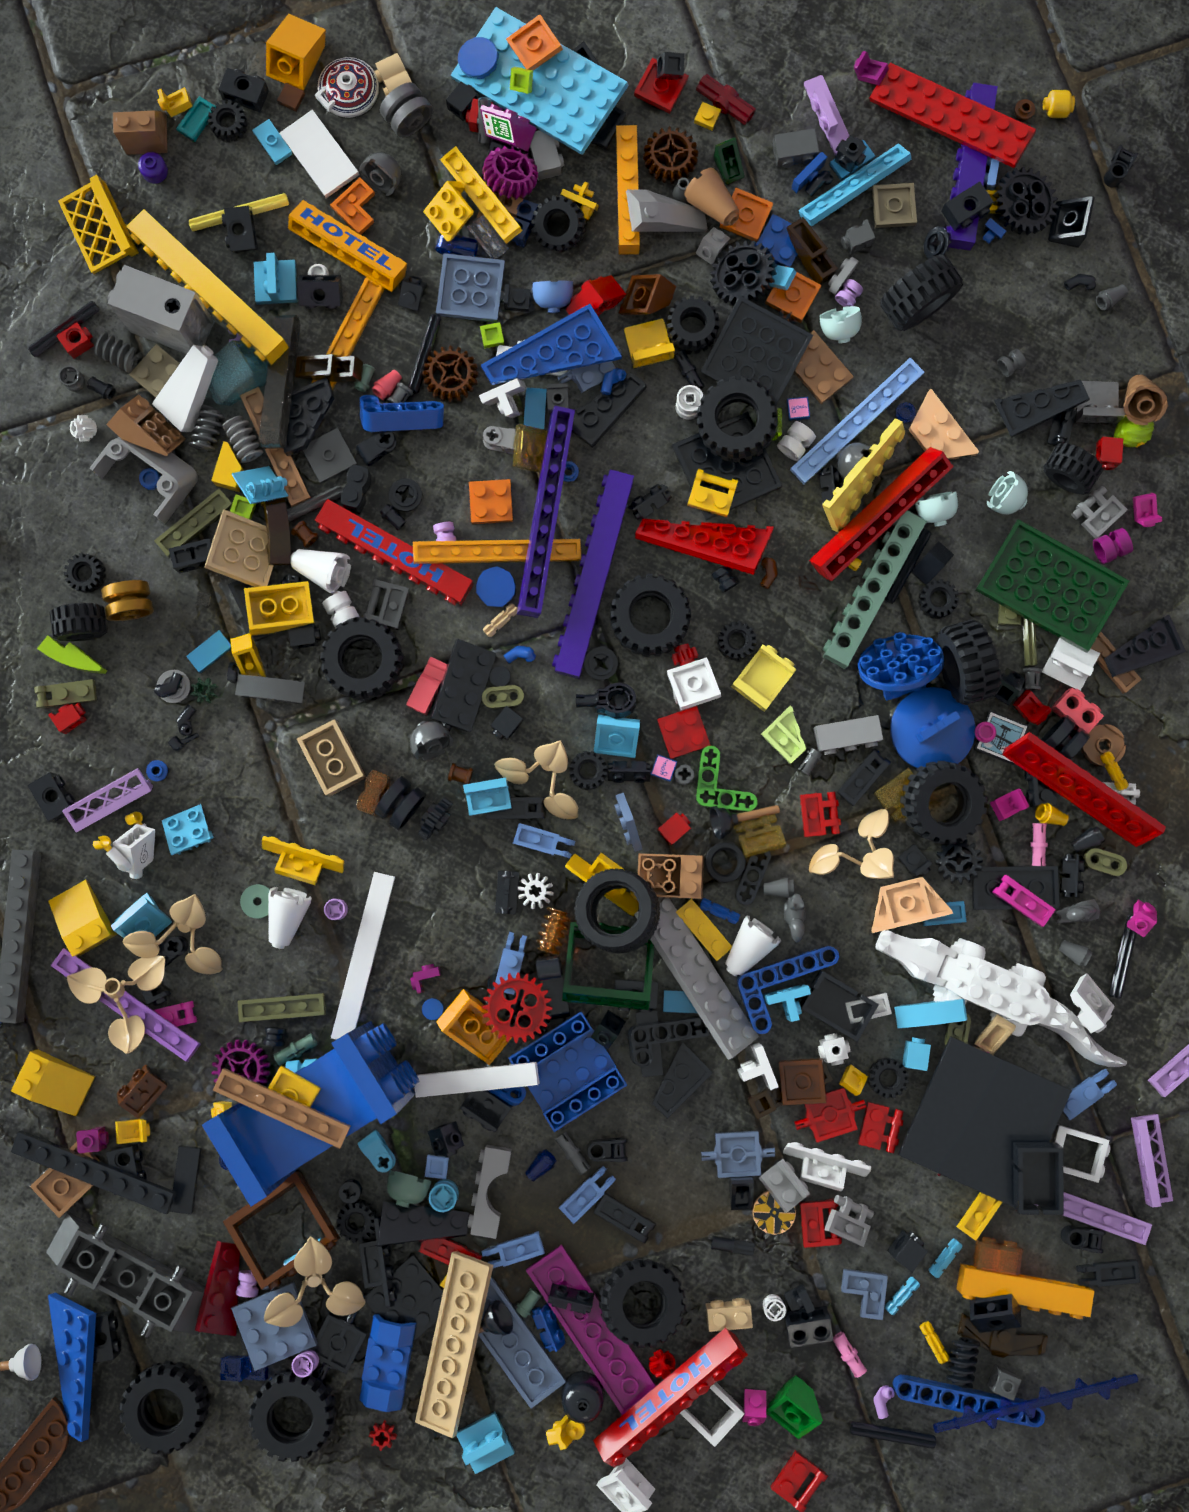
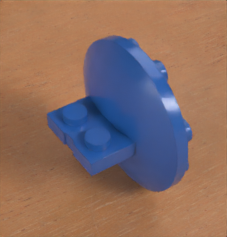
(901, 664)
(932, 728)

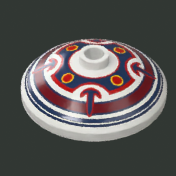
(350, 97)

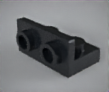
(1039, 792)

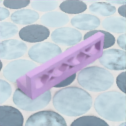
(113, 804)
(1146, 1160)

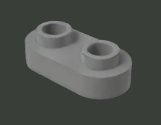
(847, 268)

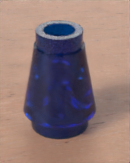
(541, 1164)

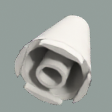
(323, 568)
(285, 914)
(750, 946)

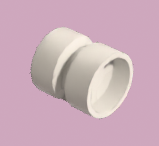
(688, 401)
(794, 444)
(340, 609)

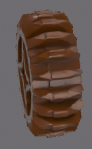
(686, 152)
(455, 366)

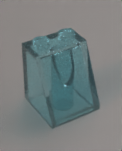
(236, 373)

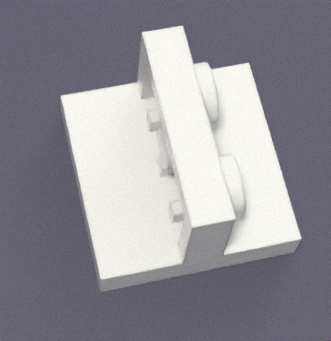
(504, 397)
(1070, 664)
(693, 684)
(762, 1067)
(627, 1488)

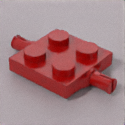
(832, 1117)

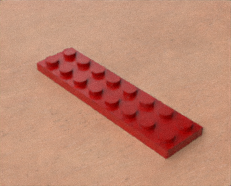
(953, 115)
(1083, 790)

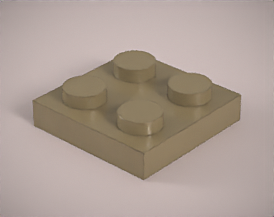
(894, 205)
(154, 370)

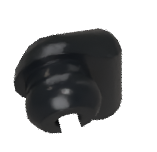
(1081, 279)
(170, 688)
(184, 722)

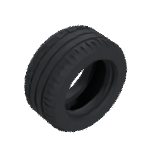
(591, 894)

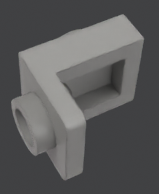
(712, 245)

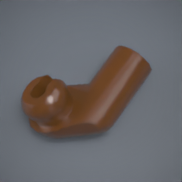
(771, 572)

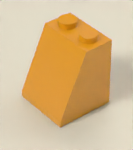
(294, 51)

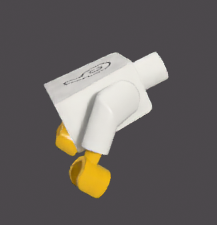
(133, 849)

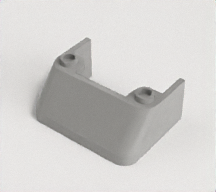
(176, 477)

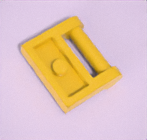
(710, 499)

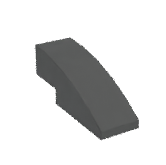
(270, 689)

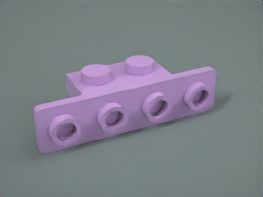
(826, 110)

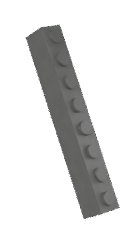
(18, 934)

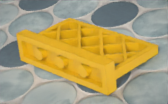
(110, 213)

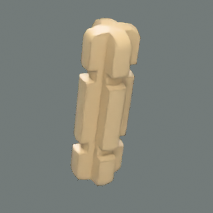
(500, 620)

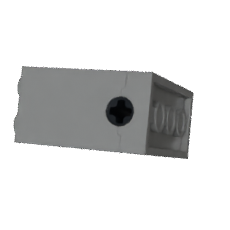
(160, 310)

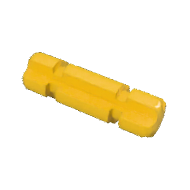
(1114, 771)
(934, 1342)

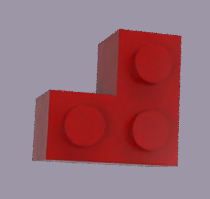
(601, 293)

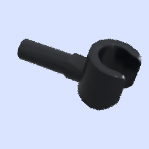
(178, 744)

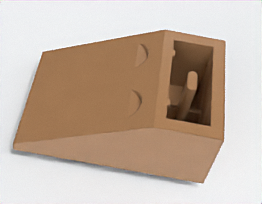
(145, 427)
(673, 874)

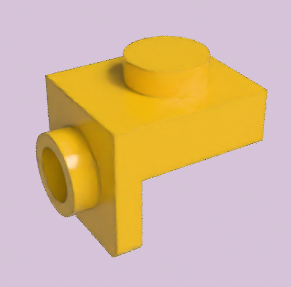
(175, 102)
(132, 1131)

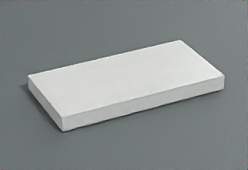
(319, 153)

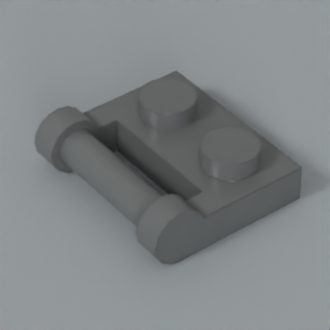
(392, 606)

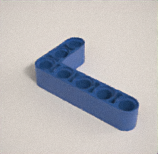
(778, 977)

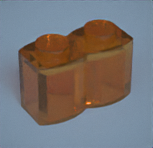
(375, 787)
(997, 1256)

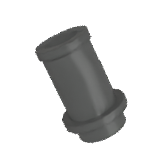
(810, 761)

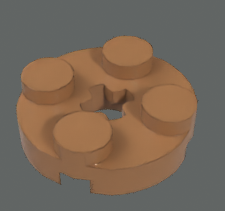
(1114, 741)

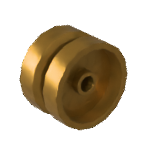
(127, 600)

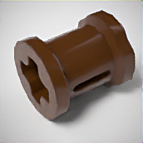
(304, 534)
(460, 774)

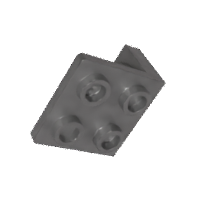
(1103, 403)

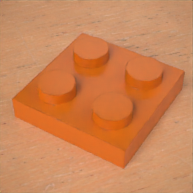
(534, 43)
(752, 215)
(795, 299)
(490, 501)

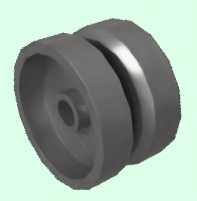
(406, 109)

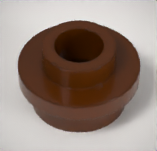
(1020, 113)

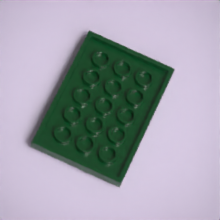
(1052, 586)

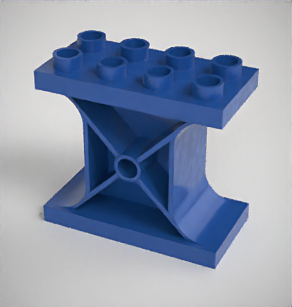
(356, 1085)

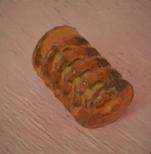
(553, 931)

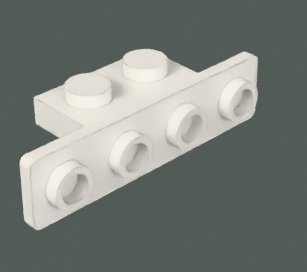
(825, 1168)

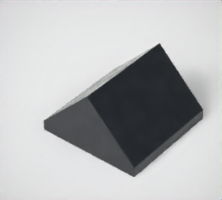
(1071, 221)

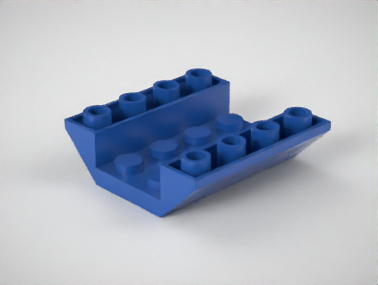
(571, 1070)

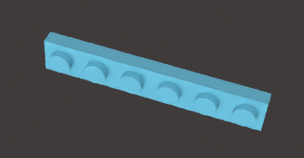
(855, 184)

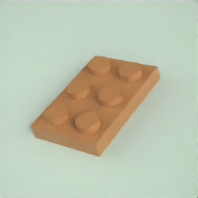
(822, 370)
(61, 1190)

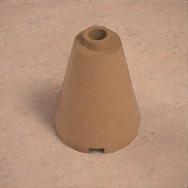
(712, 197)
(1144, 401)

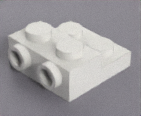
(1094, 1004)

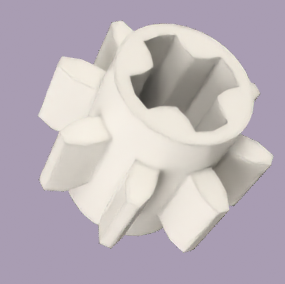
(83, 428)

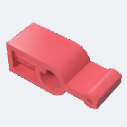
(427, 686)

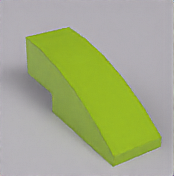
(70, 656)

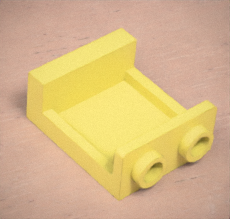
(764, 677)

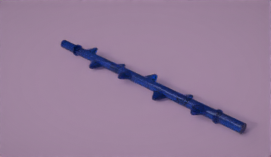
(1029, 1407)

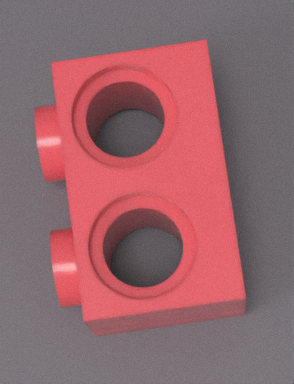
(1081, 706)

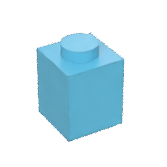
(916, 1054)

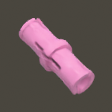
(1039, 844)
(849, 1354)

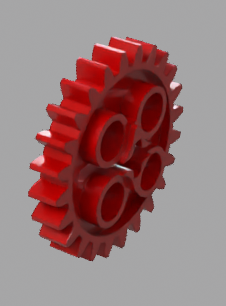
(535, 1013)

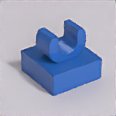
(993, 230)

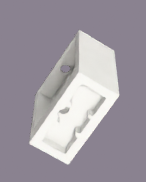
(1102, 1151)
(725, 1424)

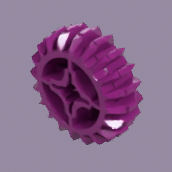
(510, 172)
(234, 1061)

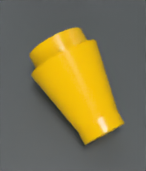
(1050, 815)

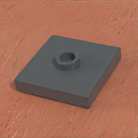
(329, 456)

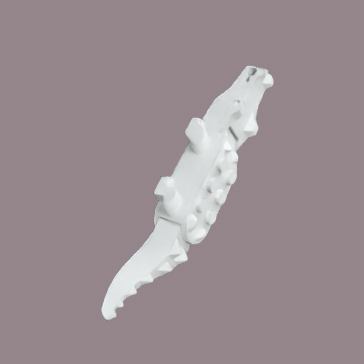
(1011, 993)

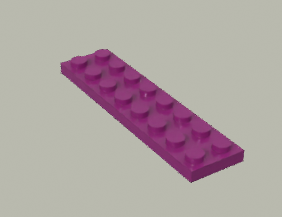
(607, 1356)

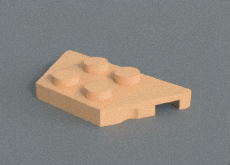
(938, 429)
(907, 904)

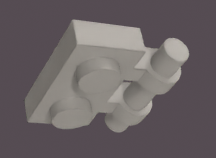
(1104, 516)
(847, 1227)

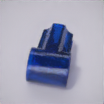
(459, 245)

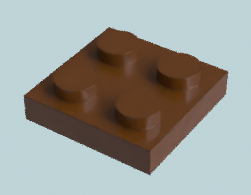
(802, 1081)

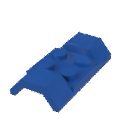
(386, 1364)

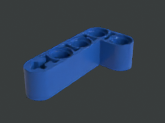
(399, 416)

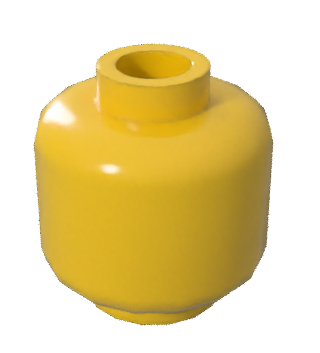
(1059, 104)

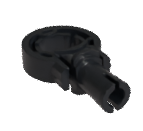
(602, 699)

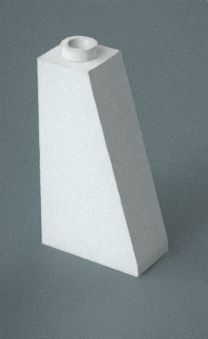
(187, 387)

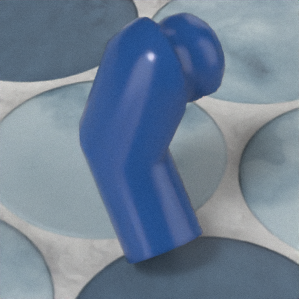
(520, 651)

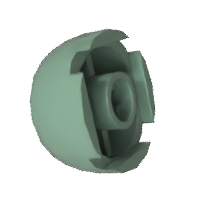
(407, 1188)

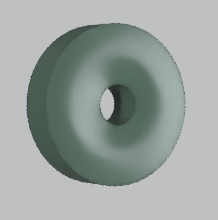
(248, 901)

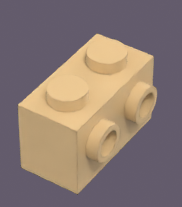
(729, 1315)

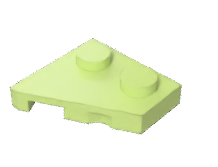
(785, 736)

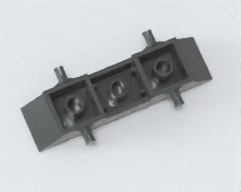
(105, 1263)

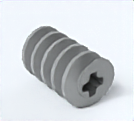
(241, 440)

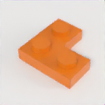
(350, 205)

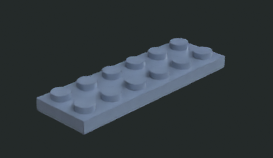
(521, 1354)

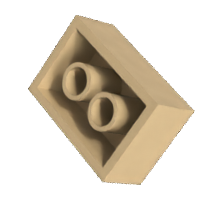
(331, 758)

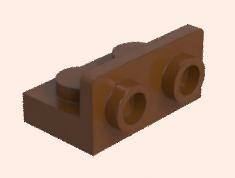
(140, 1091)

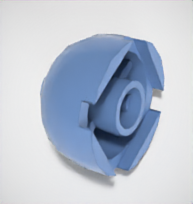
(553, 294)

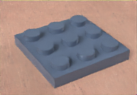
(470, 287)
(268, 1342)

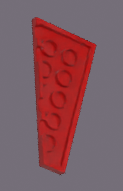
(713, 542)

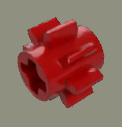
(684, 655)
(662, 1364)
(387, 1430)

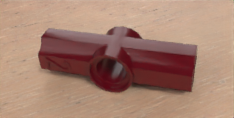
(726, 99)

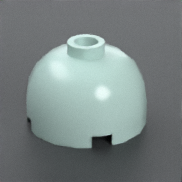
(841, 324)
(1008, 494)
(937, 508)

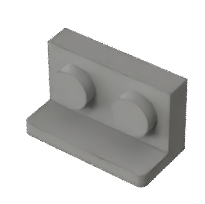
(784, 1185)

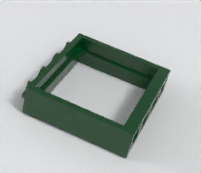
(604, 996)

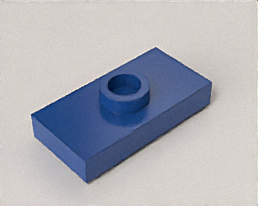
(810, 172)

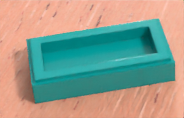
(195, 119)

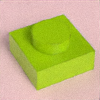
(521, 80)
(492, 335)
(242, 507)

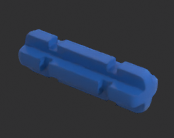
(719, 911)

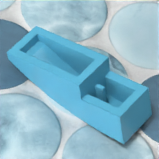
(930, 1013)

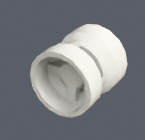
(770, 1306)

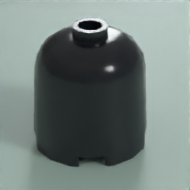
(586, 1389)

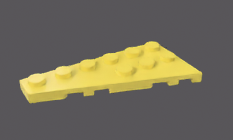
(861, 477)

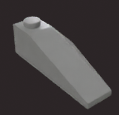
(662, 214)

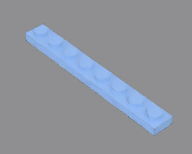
(857, 421)

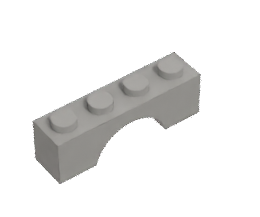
(485, 1217)

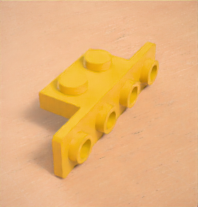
(301, 862)
(585, 871)

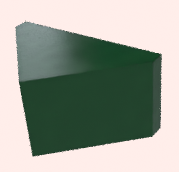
(728, 161)

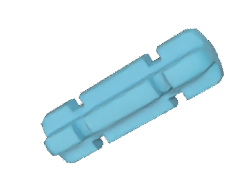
(945, 1258)
(902, 1295)

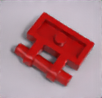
(813, 814)
(874, 1124)

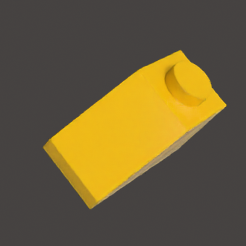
(225, 466)
(247, 656)

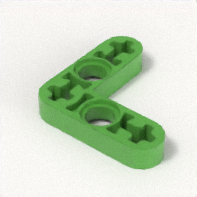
(711, 787)

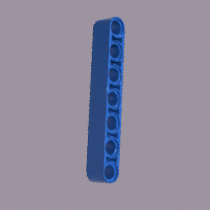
(958, 1395)

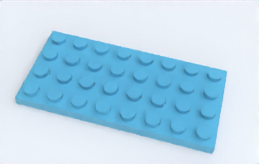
(568, 91)

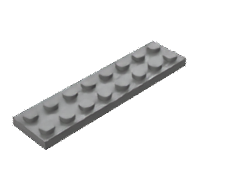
(701, 982)

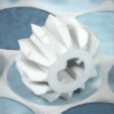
(538, 884)

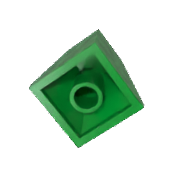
(795, 1408)

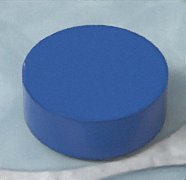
(149, 478)
(432, 1008)

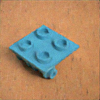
(260, 484)
(186, 830)

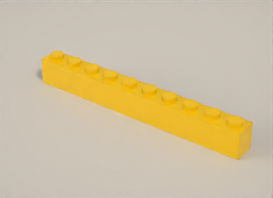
(209, 288)

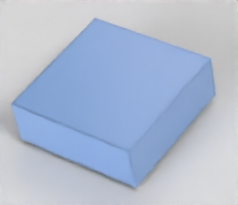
(436, 1166)

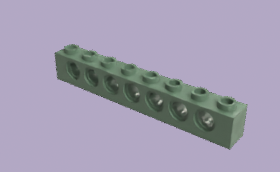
(840, 655)

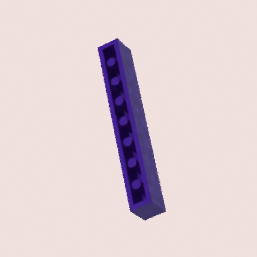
(970, 170)

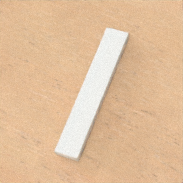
(477, 1079)

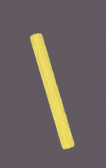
(257, 207)

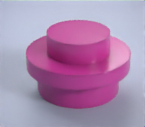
(985, 732)

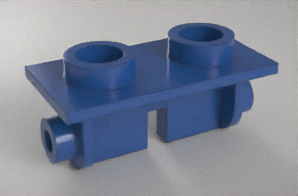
(553, 1337)

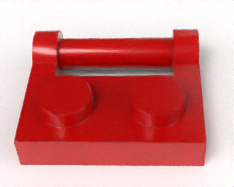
(813, 1223)
(793, 1476)

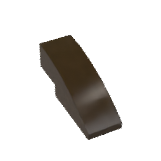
(811, 251)
(334, 368)

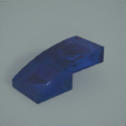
(240, 1368)

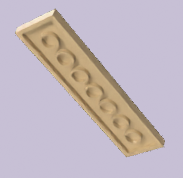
(454, 1344)

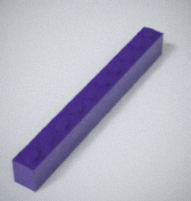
(545, 512)
(594, 573)

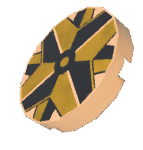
(770, 1215)

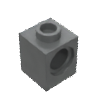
(1004, 1382)

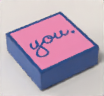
(798, 408)
(663, 768)

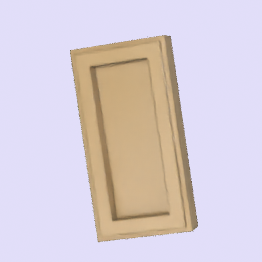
(995, 1034)

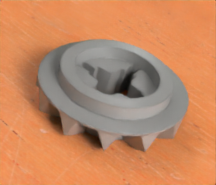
(182, 693)

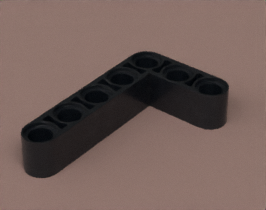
(551, 975)

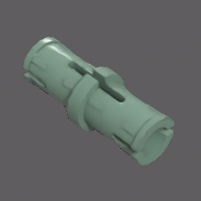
(295, 1049)

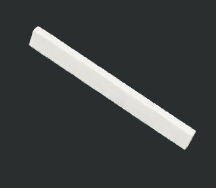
(363, 954)

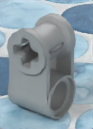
(503, 439)

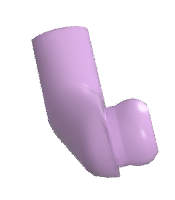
(880, 1399)

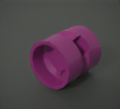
(1110, 546)

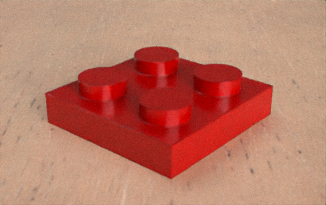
(659, 92)
(683, 732)

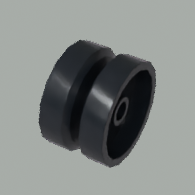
(1063, 740)
(400, 803)

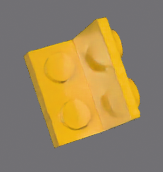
(449, 210)
(649, 343)

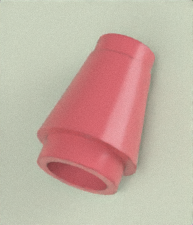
(385, 386)

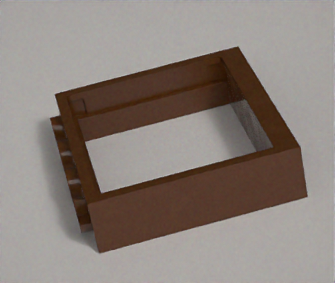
(245, 1213)

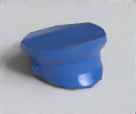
(495, 587)

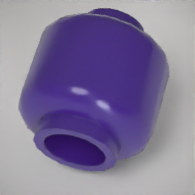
(153, 167)

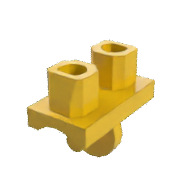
(587, 206)
(565, 1432)

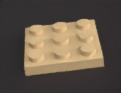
(240, 550)

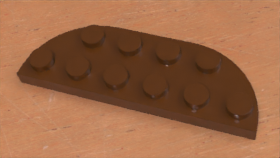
(33, 1456)

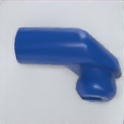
(611, 378)

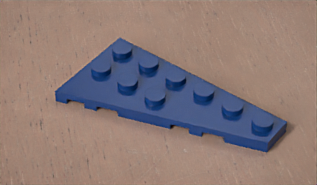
(563, 346)
(74, 1347)

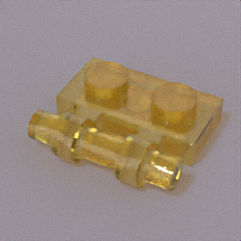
(890, 793)
(761, 840)

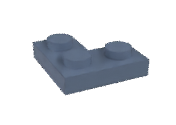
(627, 822)
(871, 1287)

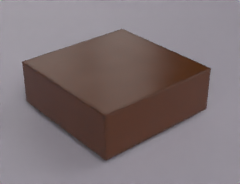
(291, 97)

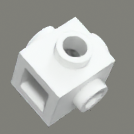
(828, 1043)

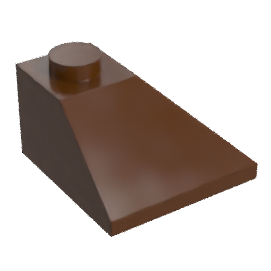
(647, 294)

